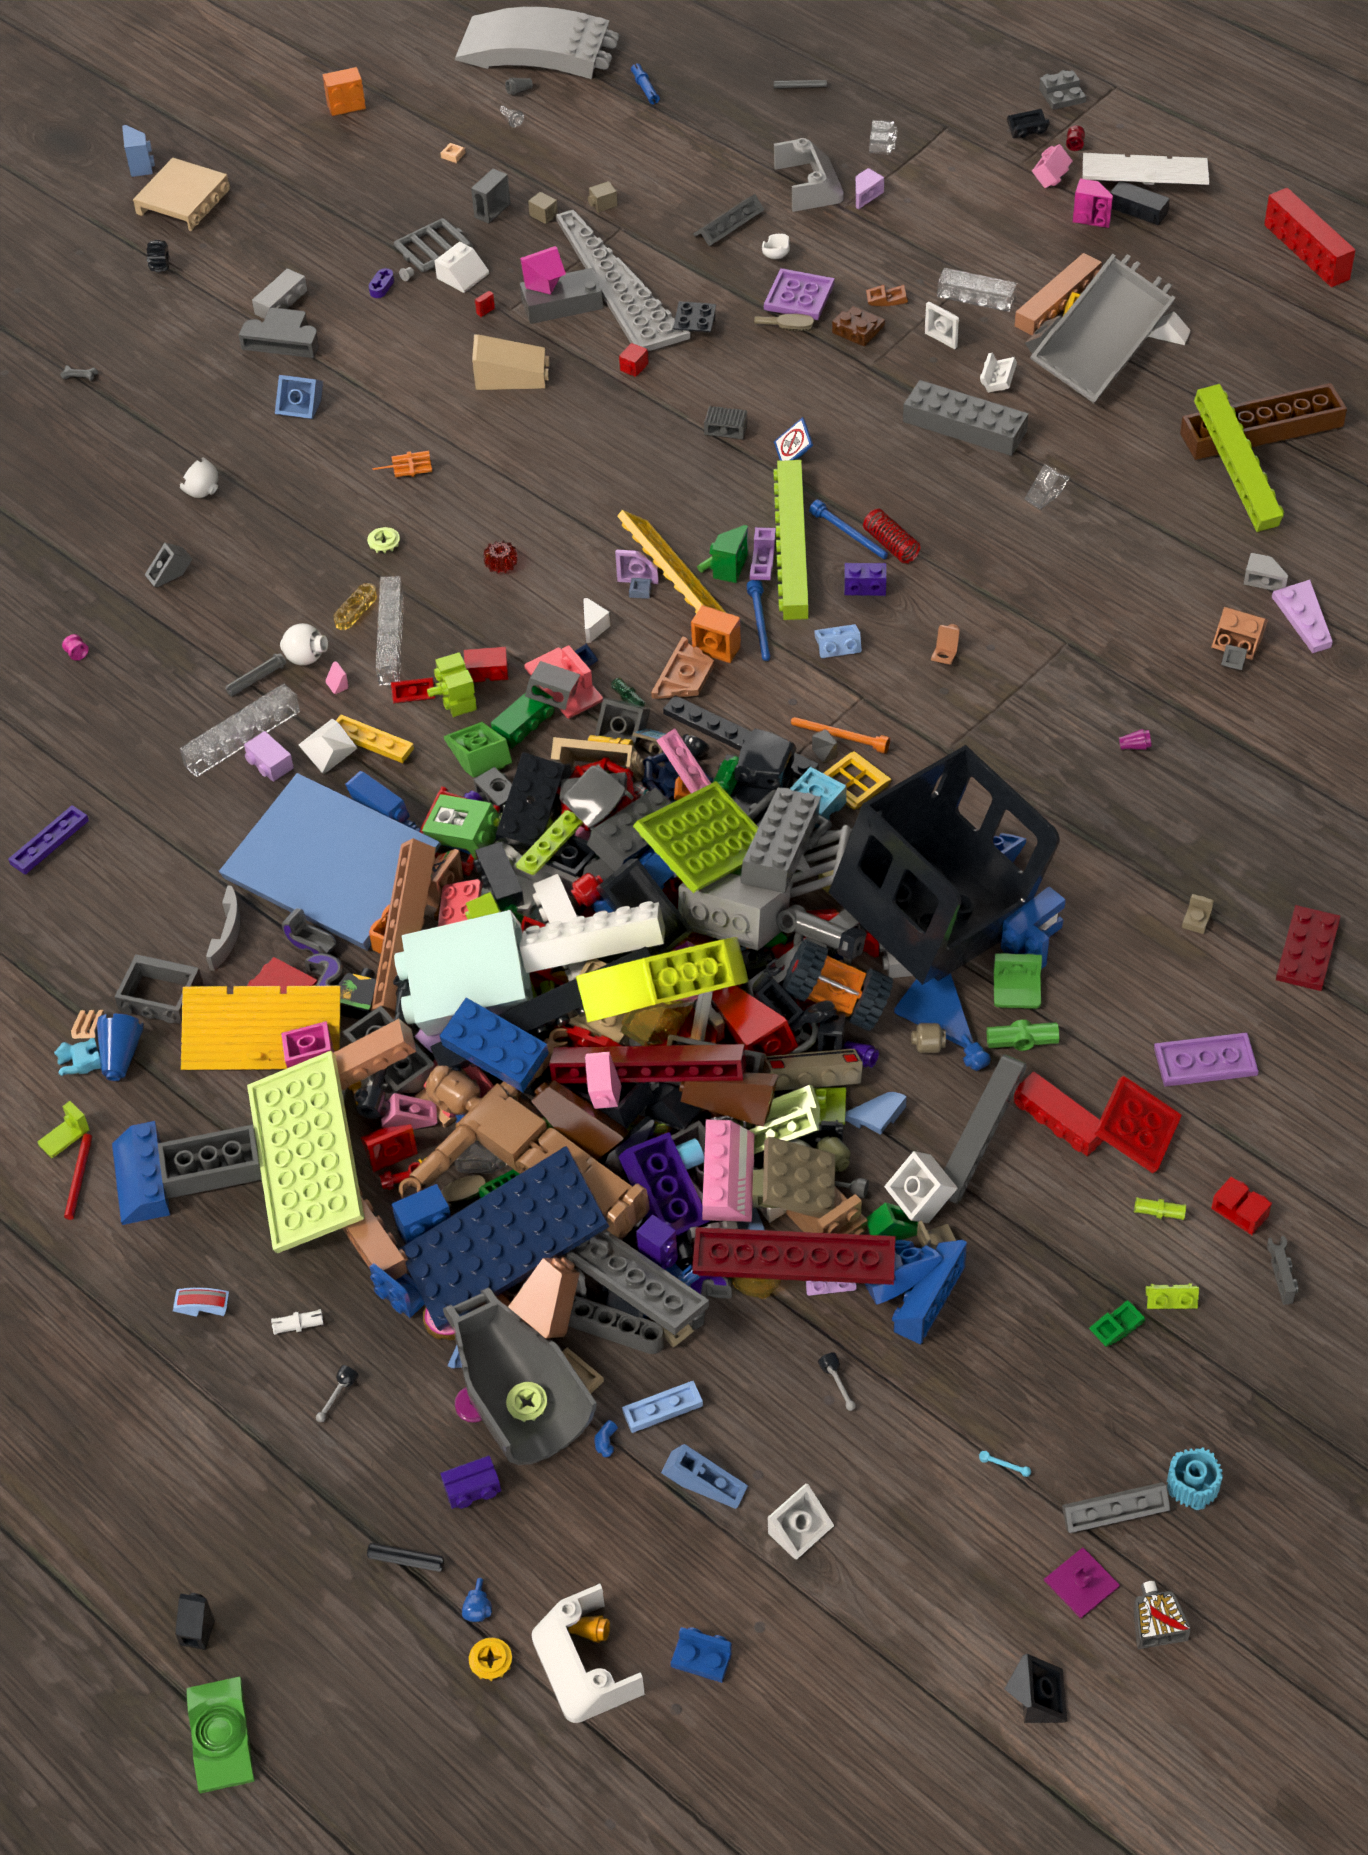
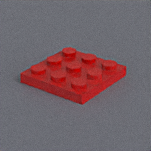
(1137, 1124)

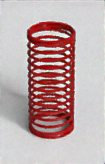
(879, 539)

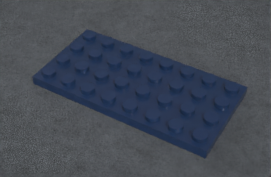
(505, 1235)

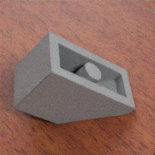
(1265, 573)

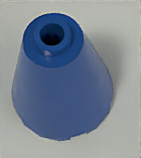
(117, 1043)

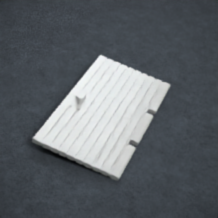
(1145, 168)

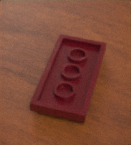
(1308, 948)

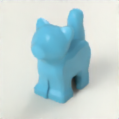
(84, 1056)

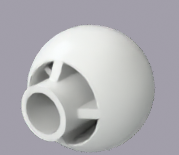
(303, 644)

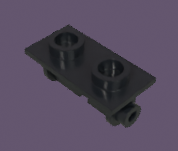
(826, 1129)

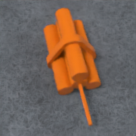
(410, 464)

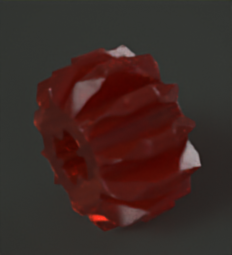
(500, 556)

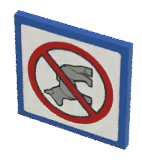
(794, 441)

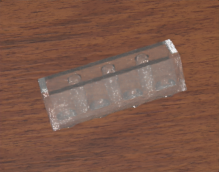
(976, 289)

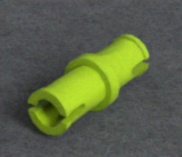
(1160, 1208)

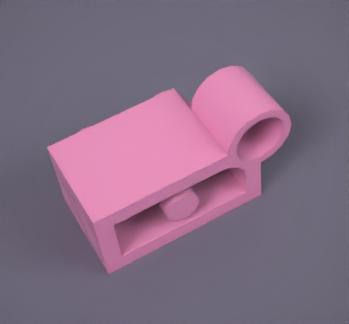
(1052, 166)

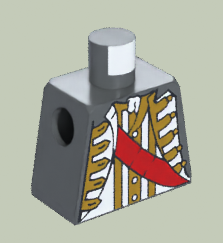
(1158, 1618)

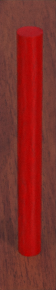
(78, 1176)

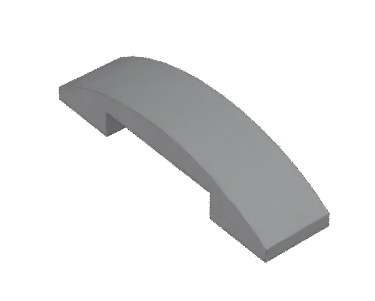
(221, 948)

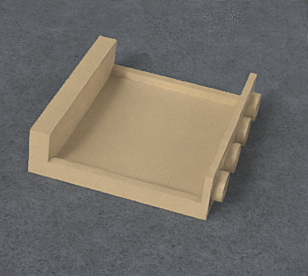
(183, 192)
(571, 750)

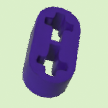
(381, 283)

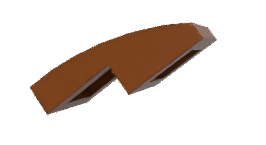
(881, 297)

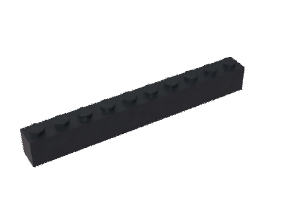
(538, 1014)

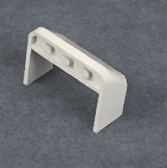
(578, 1692)

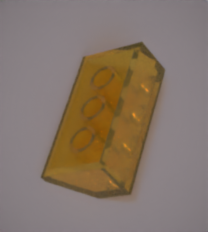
(655, 1022)

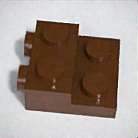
(857, 325)

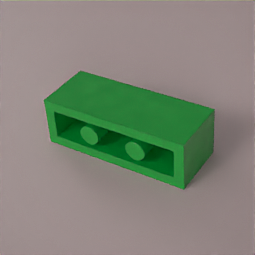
(522, 717)

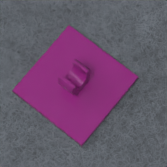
(1081, 1583)

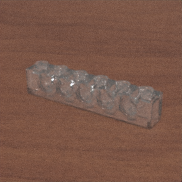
(389, 630)
(239, 729)

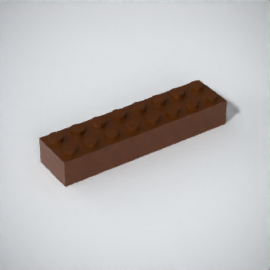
(1273, 419)

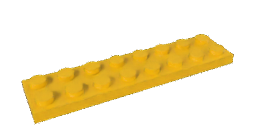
(668, 561)

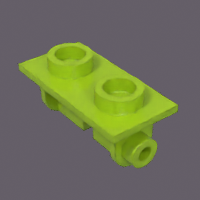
(1172, 1297)

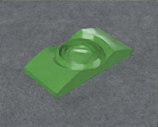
(219, 1735)

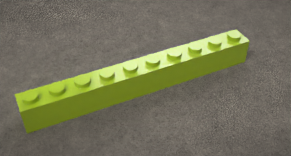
(792, 540)

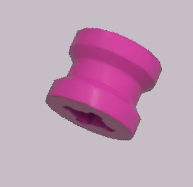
(75, 647)

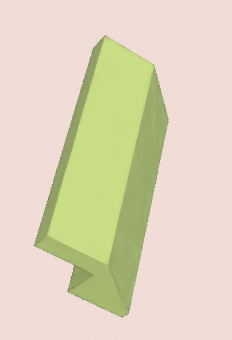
(789, 1117)

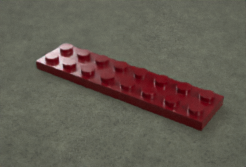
(794, 1255)

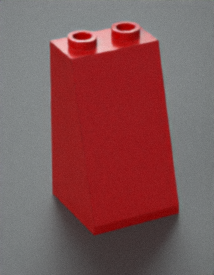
(753, 1022)

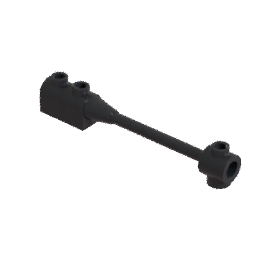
(372, 1098)

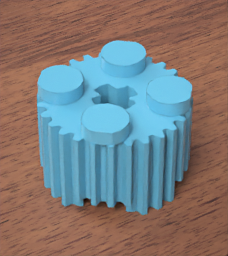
(1194, 1478)

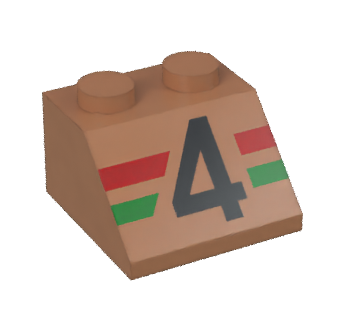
(445, 871)

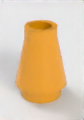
(592, 1628)

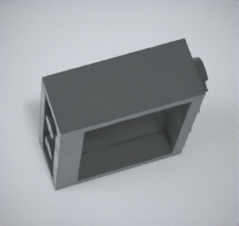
(159, 970)

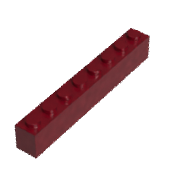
(655, 1063)

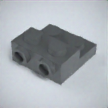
(1062, 89)

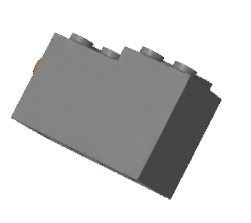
(734, 910)

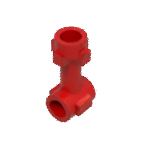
(389, 1180)

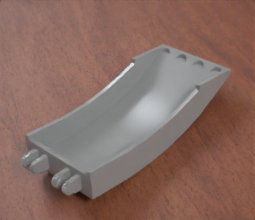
(538, 38)
(1103, 328)

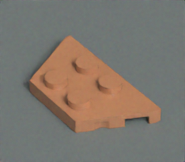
(684, 672)

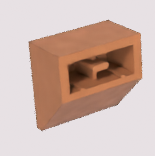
(1239, 630)

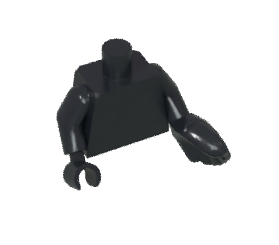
(775, 997)

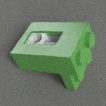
(462, 823)

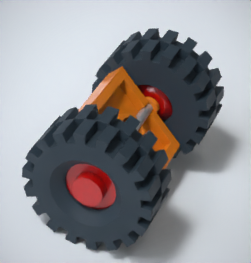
(825, 978)

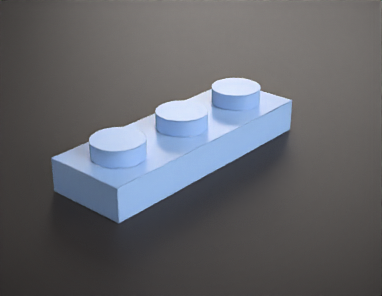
(662, 1406)

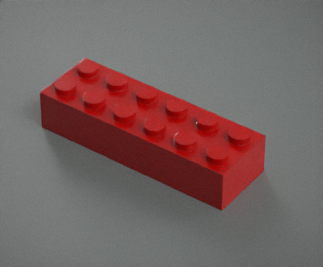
(1309, 237)

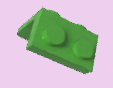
(1017, 980)

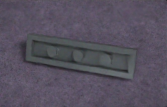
(1116, 1507)

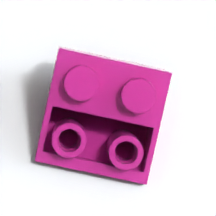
(1092, 204)

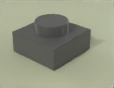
(1234, 657)

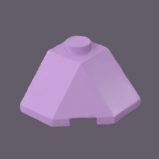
(635, 565)

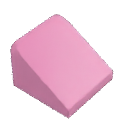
(337, 679)

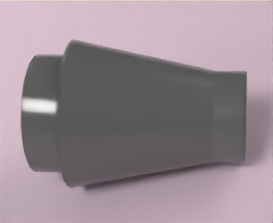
(518, 85)

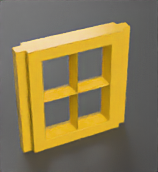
(867, 769)

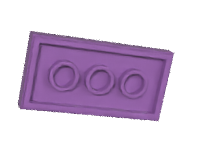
(1205, 1059)

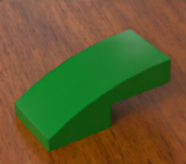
(1117, 1324)

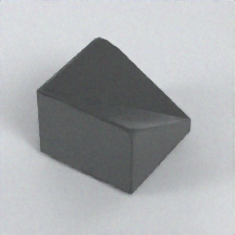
(824, 746)

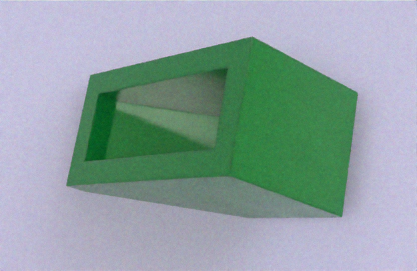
(891, 1221)

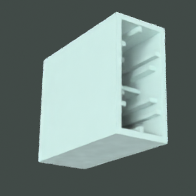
(460, 961)

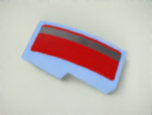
(193, 1300)

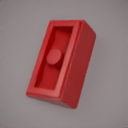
(411, 690)

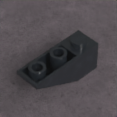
(635, 1136)

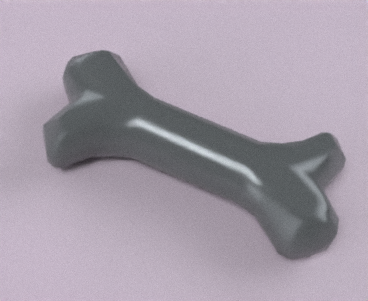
(68, 372)

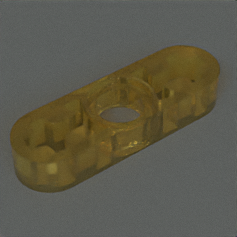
(365, 591)

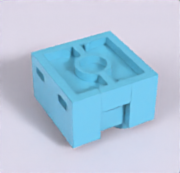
(830, 790)

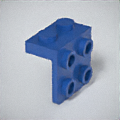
(400, 1292)

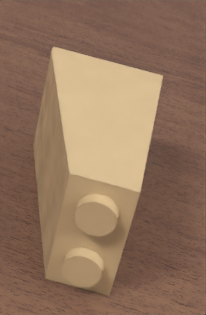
(508, 364)

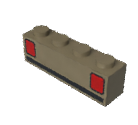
(815, 1069)

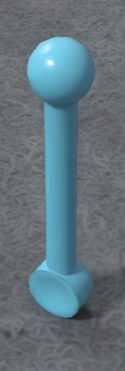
(985, 1457)

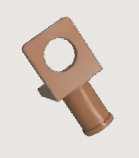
(946, 643)

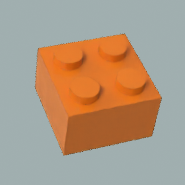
(344, 91)
(716, 633)

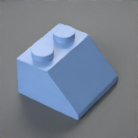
(137, 152)
(298, 396)

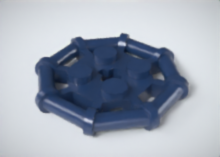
(665, 775)

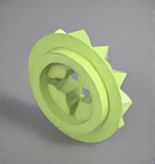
(375, 539)
(526, 1391)

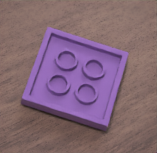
(799, 293)

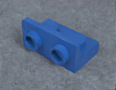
(702, 1654)

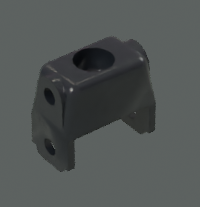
(764, 760)

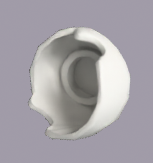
(777, 246)

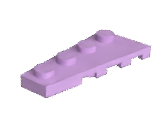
(1304, 613)

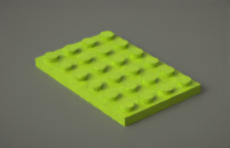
(700, 836)

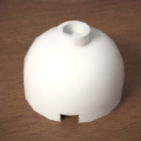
(200, 479)

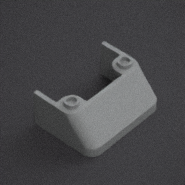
(822, 185)

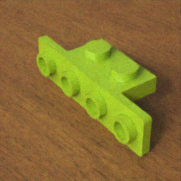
(549, 843)

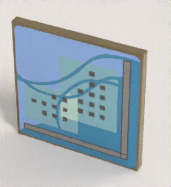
(650, 735)

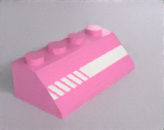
(728, 1172)

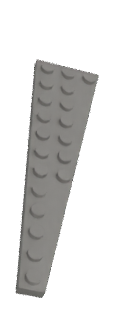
(629, 300)

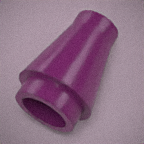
(1136, 740)

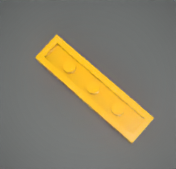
(376, 740)

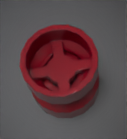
(1075, 138)

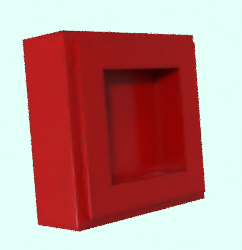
(484, 303)

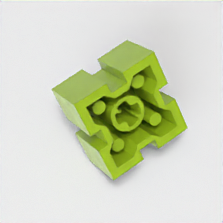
(454, 685)

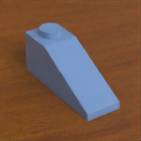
(703, 1476)

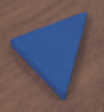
(938, 1004)

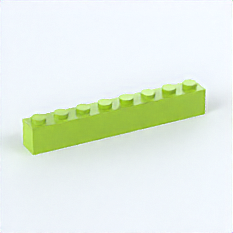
(1238, 457)

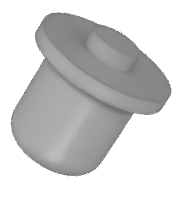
(406, 273)

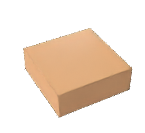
(453, 152)

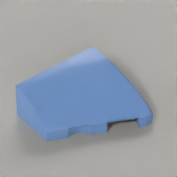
(877, 1112)

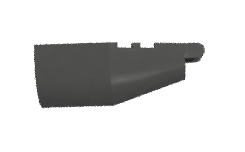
(503, 1352)

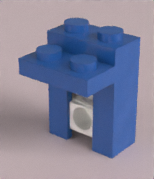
(1032, 925)

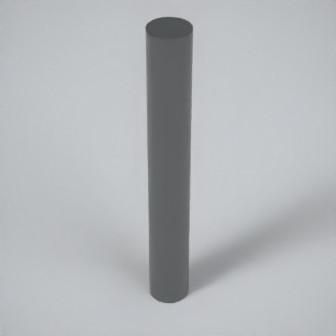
(800, 84)

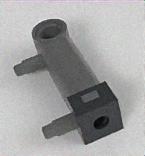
(847, 941)

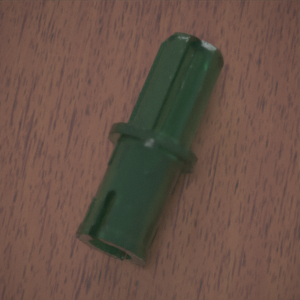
(627, 693)

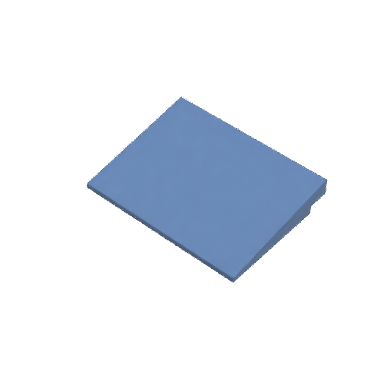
(324, 858)

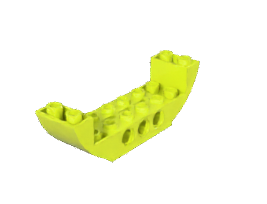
(662, 978)

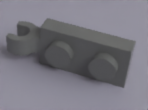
(1282, 1270)

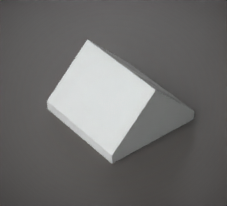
(799, 1522)

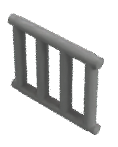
(843, 837)

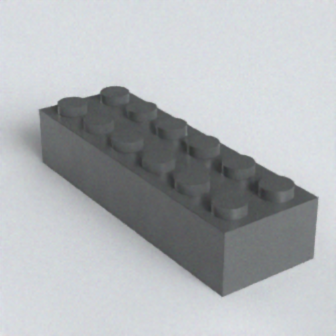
(965, 417)
(780, 840)

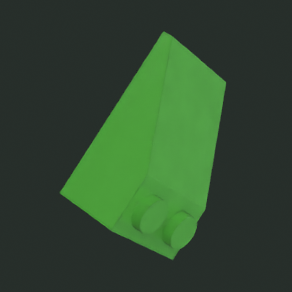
(479, 749)

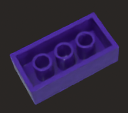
(669, 1188)

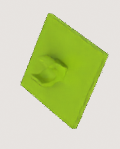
(831, 1103)

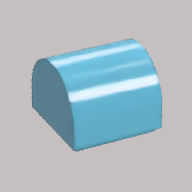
(691, 1153)

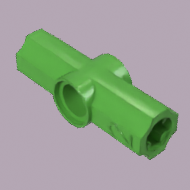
(1022, 1035)

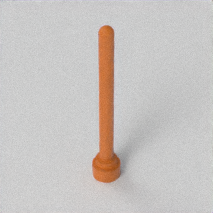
(880, 743)

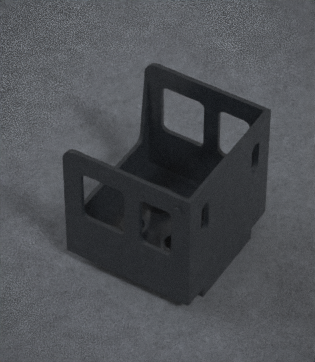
(932, 879)

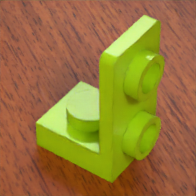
(66, 1133)

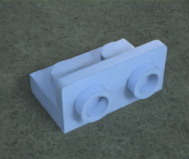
(838, 641)

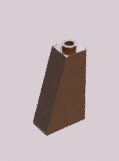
(743, 1100)
(578, 1119)

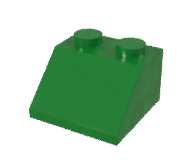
(729, 554)

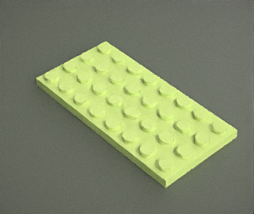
(305, 1152)

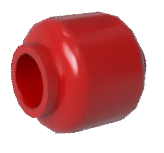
(585, 889)

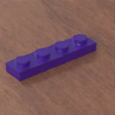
(48, 839)

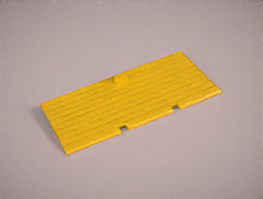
(247, 1026)

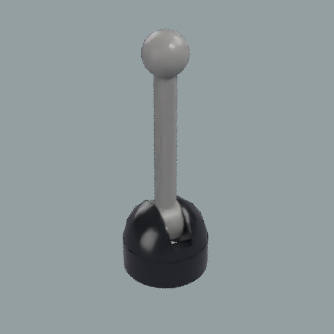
(830, 1364)
(346, 1377)

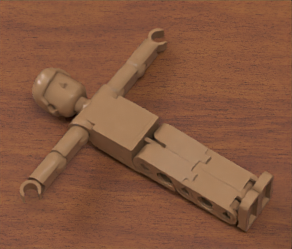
(518, 1140)

